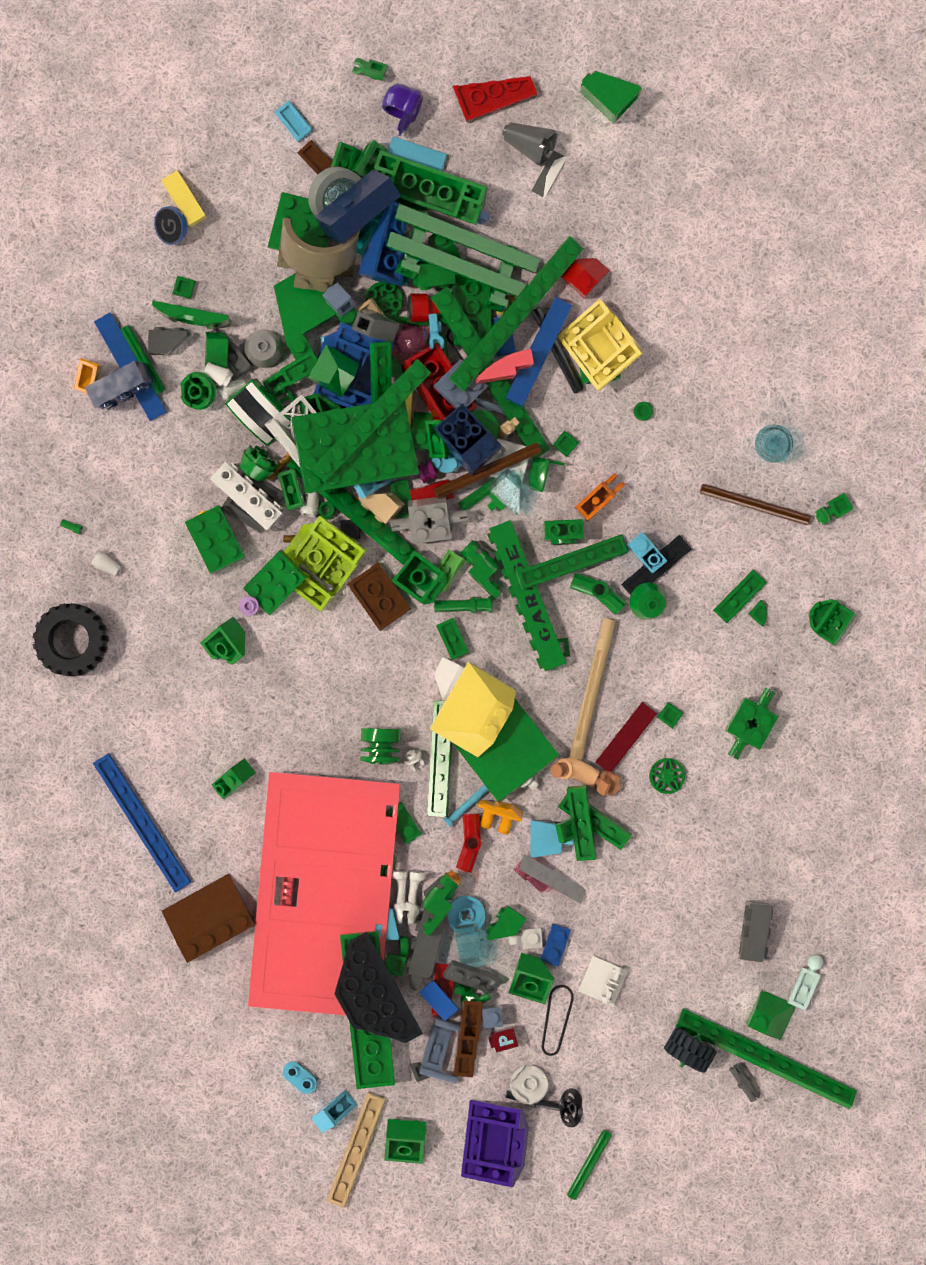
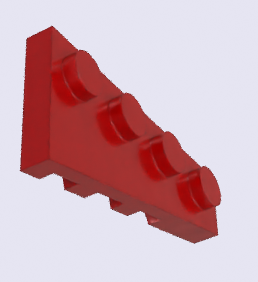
(487, 97)

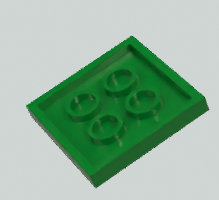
(302, 222)

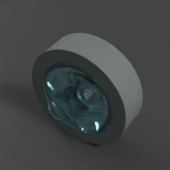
(329, 186)

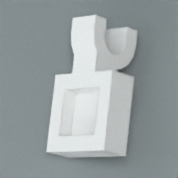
(530, 938)

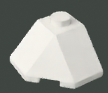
(447, 676)

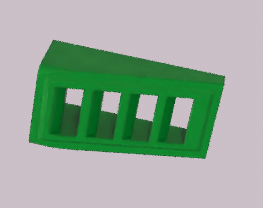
(270, 389)

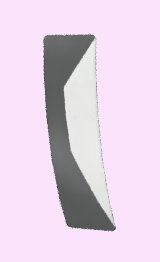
(549, 174)

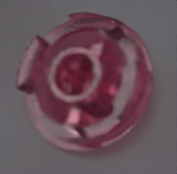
(412, 339)

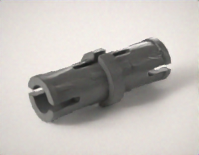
(744, 1082)

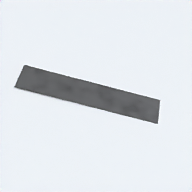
(552, 879)

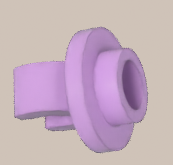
(249, 606)

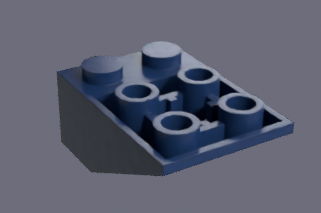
(467, 439)

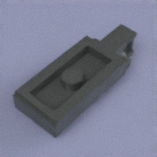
(236, 359)

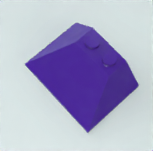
(494, 1143)

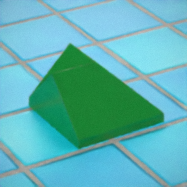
(333, 371)

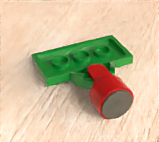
(470, 298)

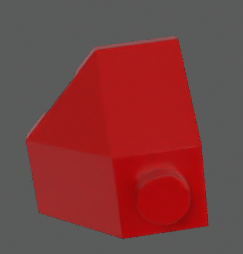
(584, 275)

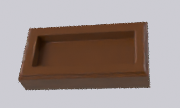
(314, 157)

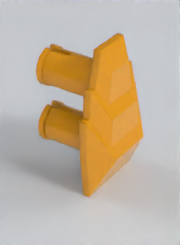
(506, 810)

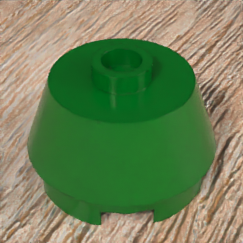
(198, 390)
(257, 463)
(648, 601)

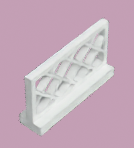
(280, 432)

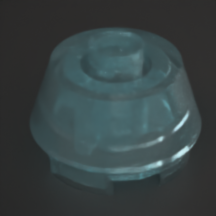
(774, 443)

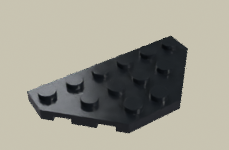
(371, 994)

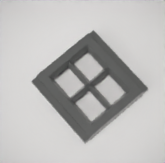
(242, 515)

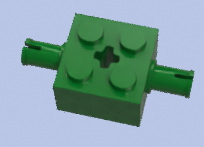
(755, 735)

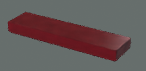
(626, 737)

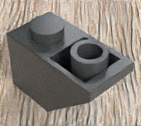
(375, 325)
(165, 341)

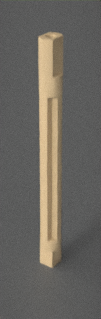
(592, 688)

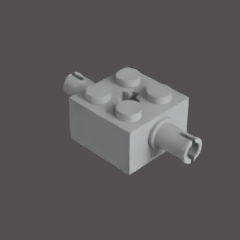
(431, 531)

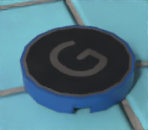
(170, 225)

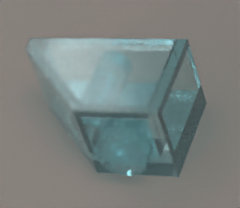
(508, 490)

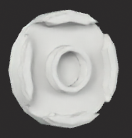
(529, 1084)

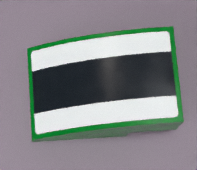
(255, 407)

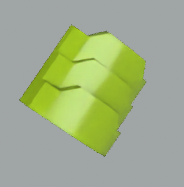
(326, 554)

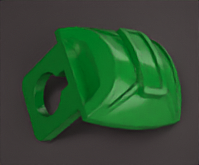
(538, 473)

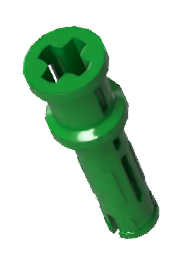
(473, 604)

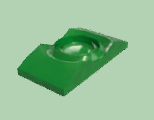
(191, 316)

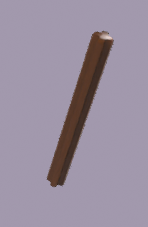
(487, 470)
(755, 504)

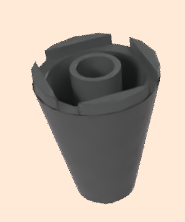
(531, 141)

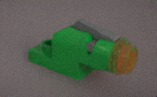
(437, 899)

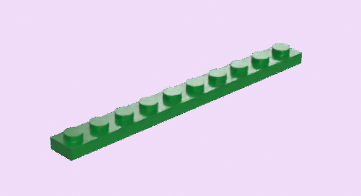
(515, 313)
(468, 340)
(766, 1059)

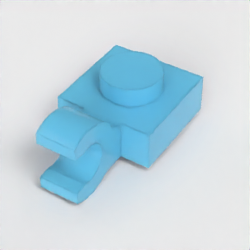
(435, 328)

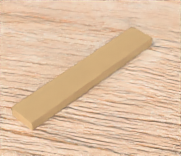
(356, 1149)

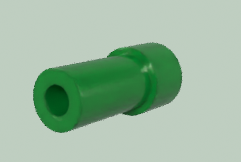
(71, 526)

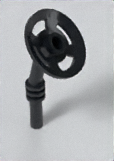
(564, 1106)

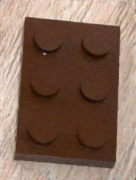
(379, 596)

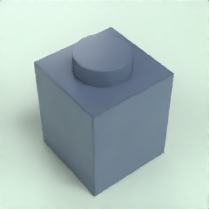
(338, 299)
(492, 1016)

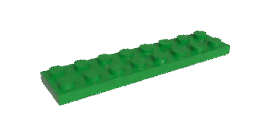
(370, 1051)

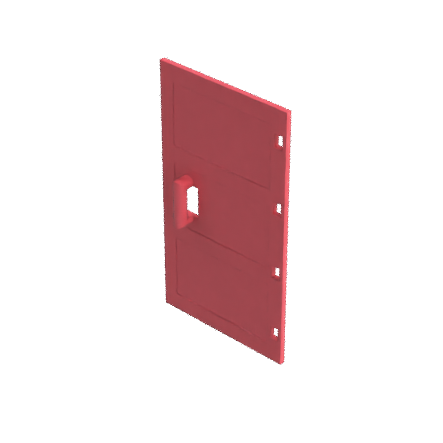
(333, 841)

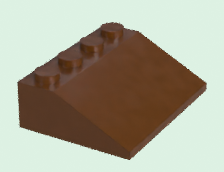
(208, 918)

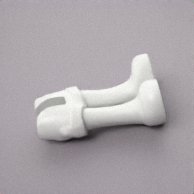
(410, 905)

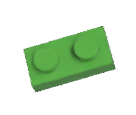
(451, 565)

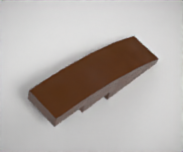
(467, 1038)

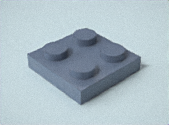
(454, 394)

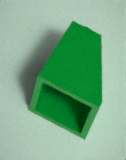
(609, 94)

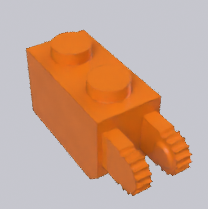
(598, 498)

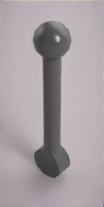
(328, 587)

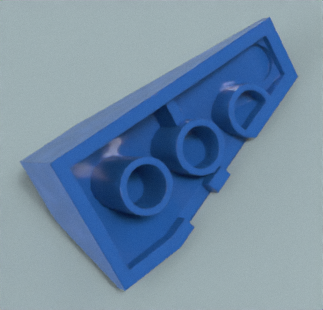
(378, 260)

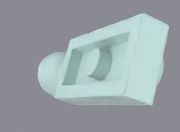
(806, 983)

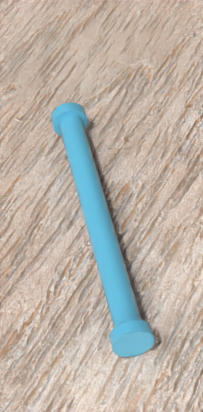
(466, 805)

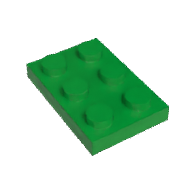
(275, 582)

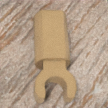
(507, 427)

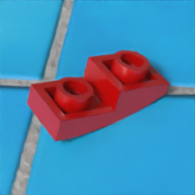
(428, 491)

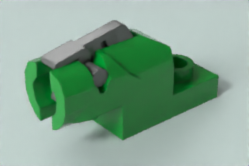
(483, 566)

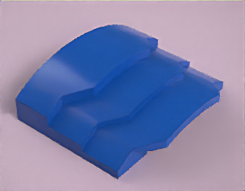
(356, 347)

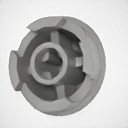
(263, 348)

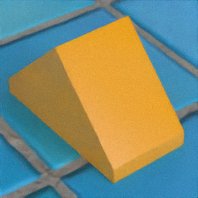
(86, 374)

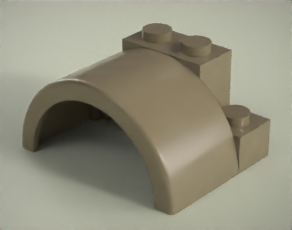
(315, 265)

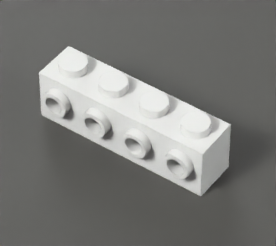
(246, 496)

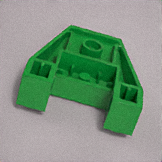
(303, 311)

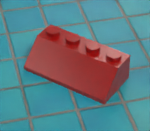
(438, 365)

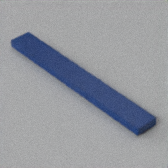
(142, 822)

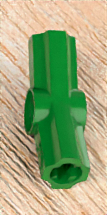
(609, 598)

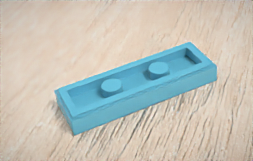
(417, 153)

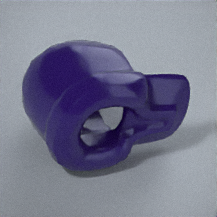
(402, 103)

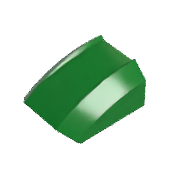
(421, 579)

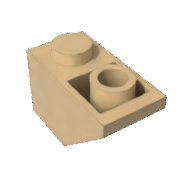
(383, 504)

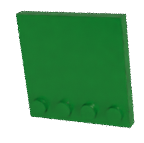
(514, 756)

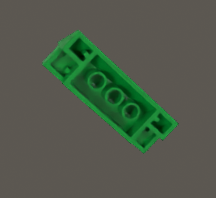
(433, 188)

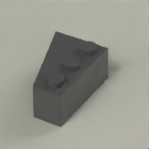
(755, 931)

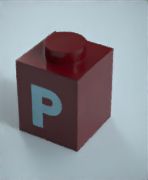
(503, 1039)

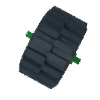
(690, 1050)

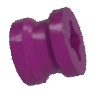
(426, 472)

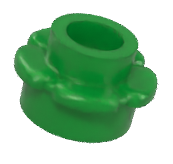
(331, 510)

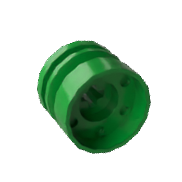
(380, 745)

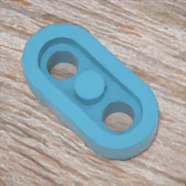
(300, 1077)

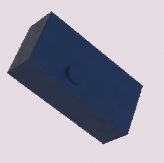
(357, 206)

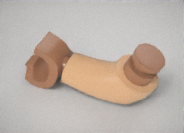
(578, 770)

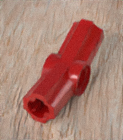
(468, 855)

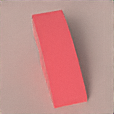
(506, 367)

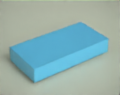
(293, 121)

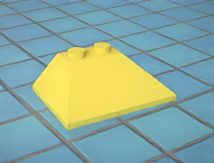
(600, 344)
(474, 710)

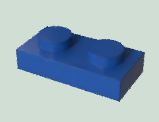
(555, 944)

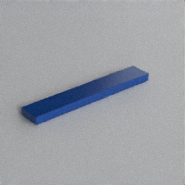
(540, 349)
(124, 355)

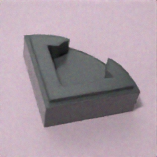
(415, 1069)

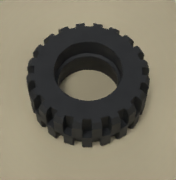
(44, 639)

